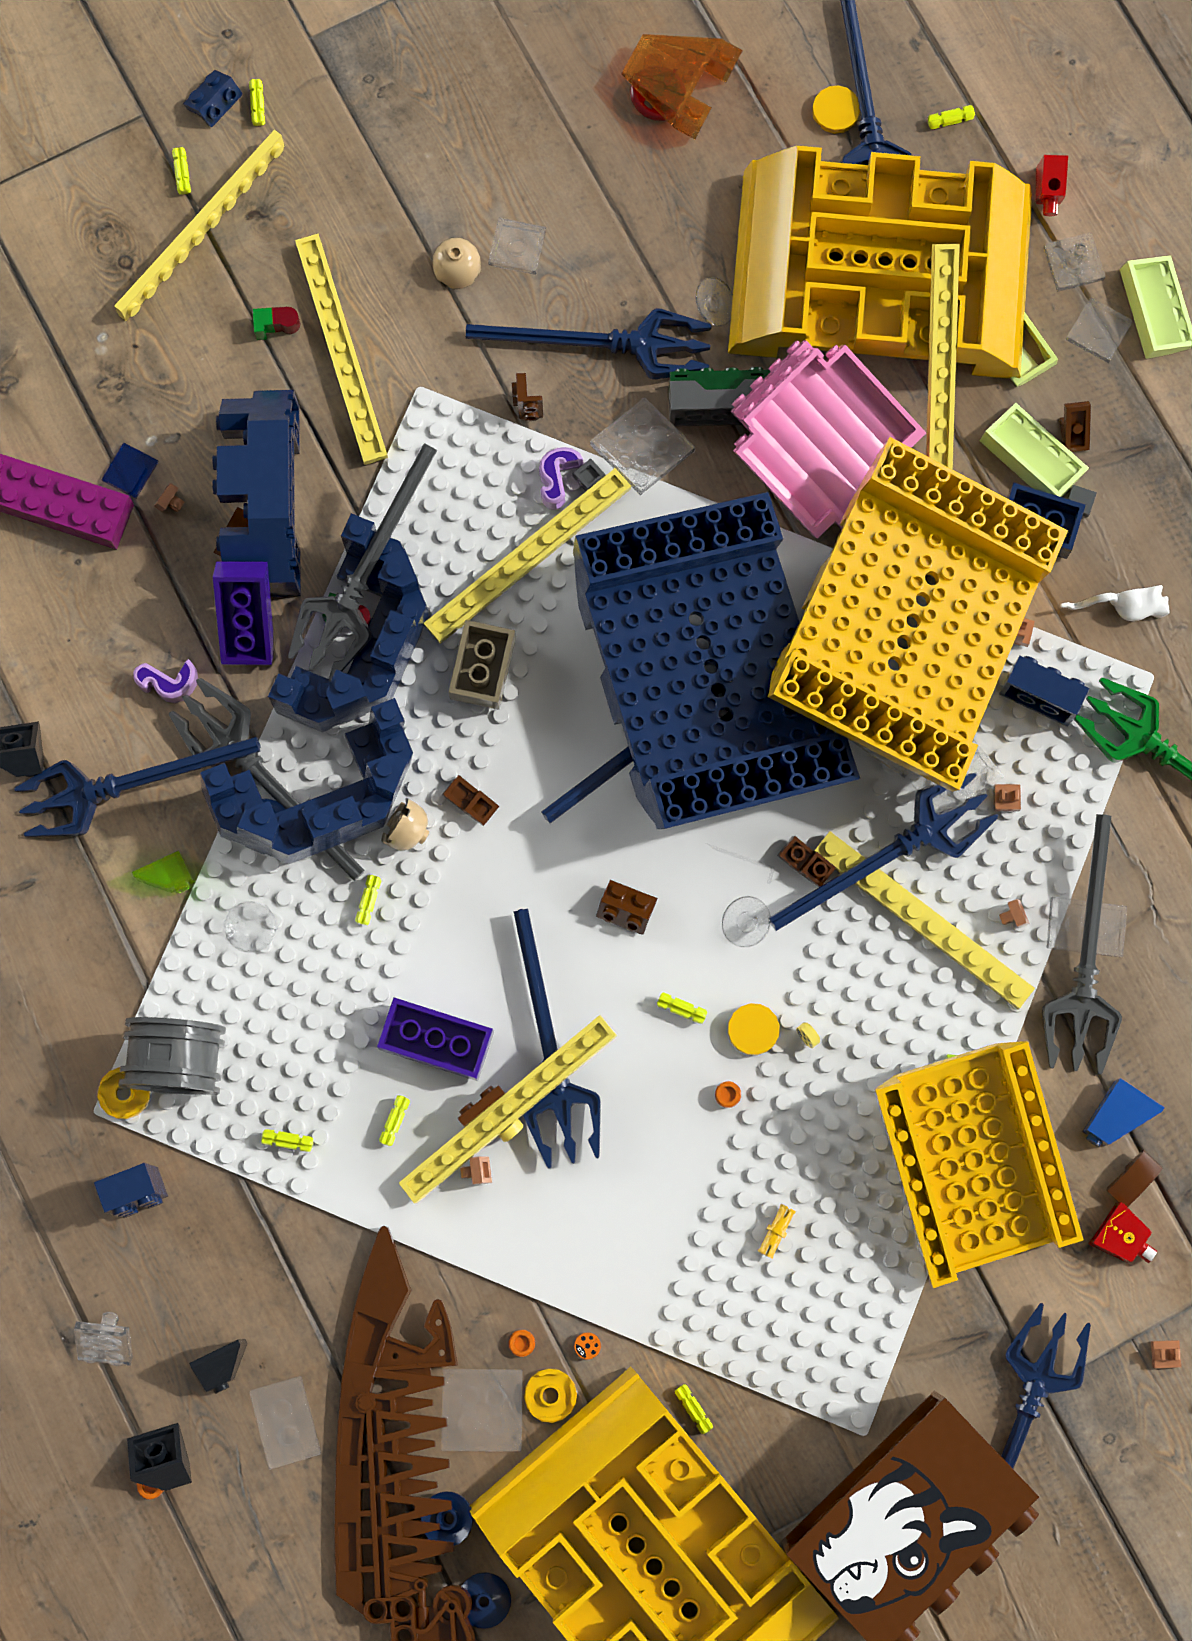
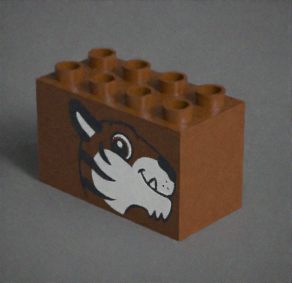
(911, 1523)

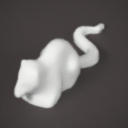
(1130, 604)

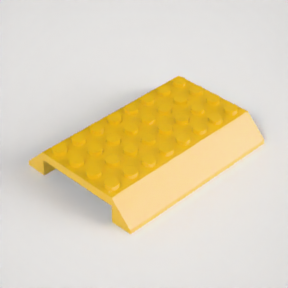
(978, 1159)

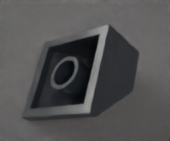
(21, 749)
(219, 1366)
(159, 1458)

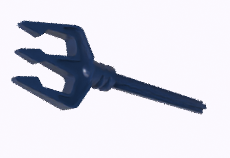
(869, 125)
(644, 342)
(600, 776)
(86, 793)
(927, 830)
(566, 1093)
(1040, 1378)

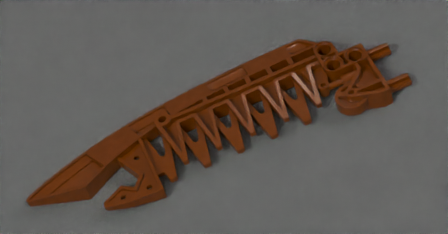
(370, 1356)

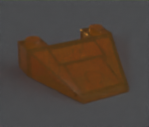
(669, 70)

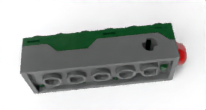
(708, 395)

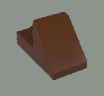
(1076, 426)

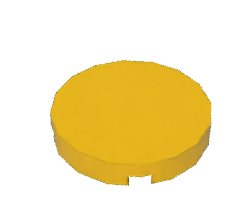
(836, 109)
(753, 1029)

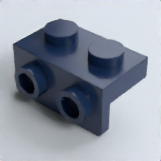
(213, 97)

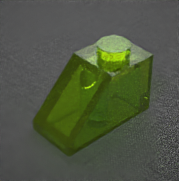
(166, 873)

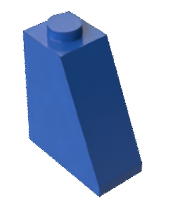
(1120, 1113)

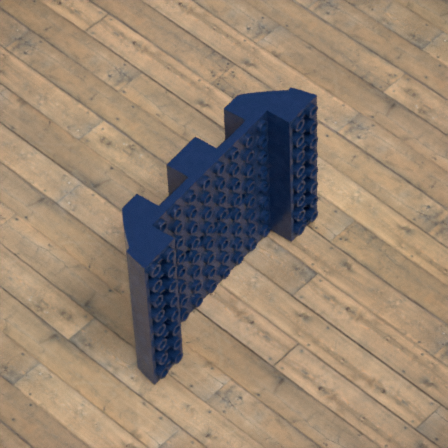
(637, 596)

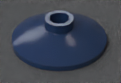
(462, 1523)
(499, 1599)

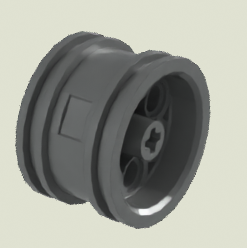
(172, 1056)

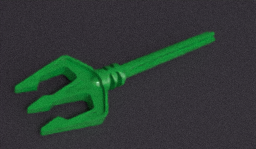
(1139, 735)

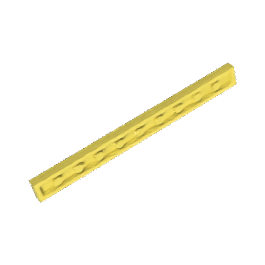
(195, 231)
(341, 349)
(942, 353)
(527, 555)
(929, 924)
(507, 1109)

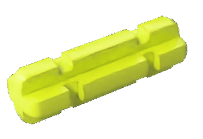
(257, 102)
(951, 117)
(181, 171)
(368, 900)
(682, 1008)
(394, 1120)
(287, 1140)
(693, 1409)

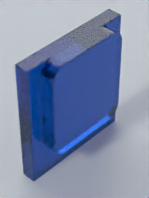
(130, 470)

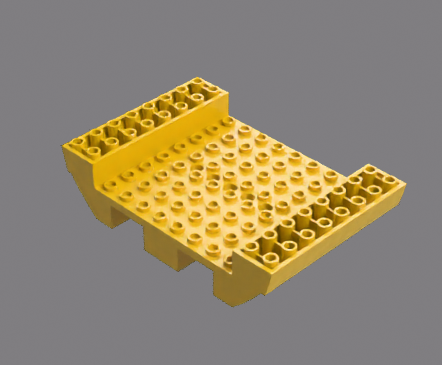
(806, 208)
(986, 563)
(637, 1462)

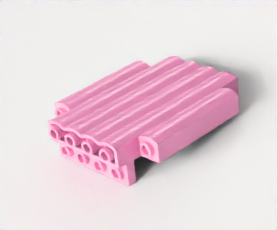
(818, 430)

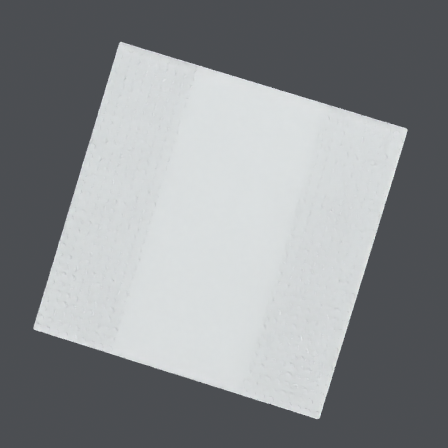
(678, 1203)

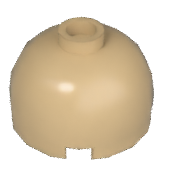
(456, 263)
(406, 826)

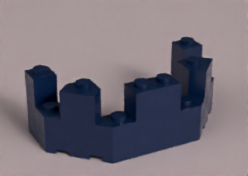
(263, 477)
(382, 661)
(327, 820)

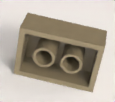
(482, 664)

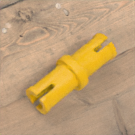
(776, 1231)

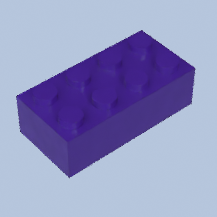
(244, 613)
(435, 1039)

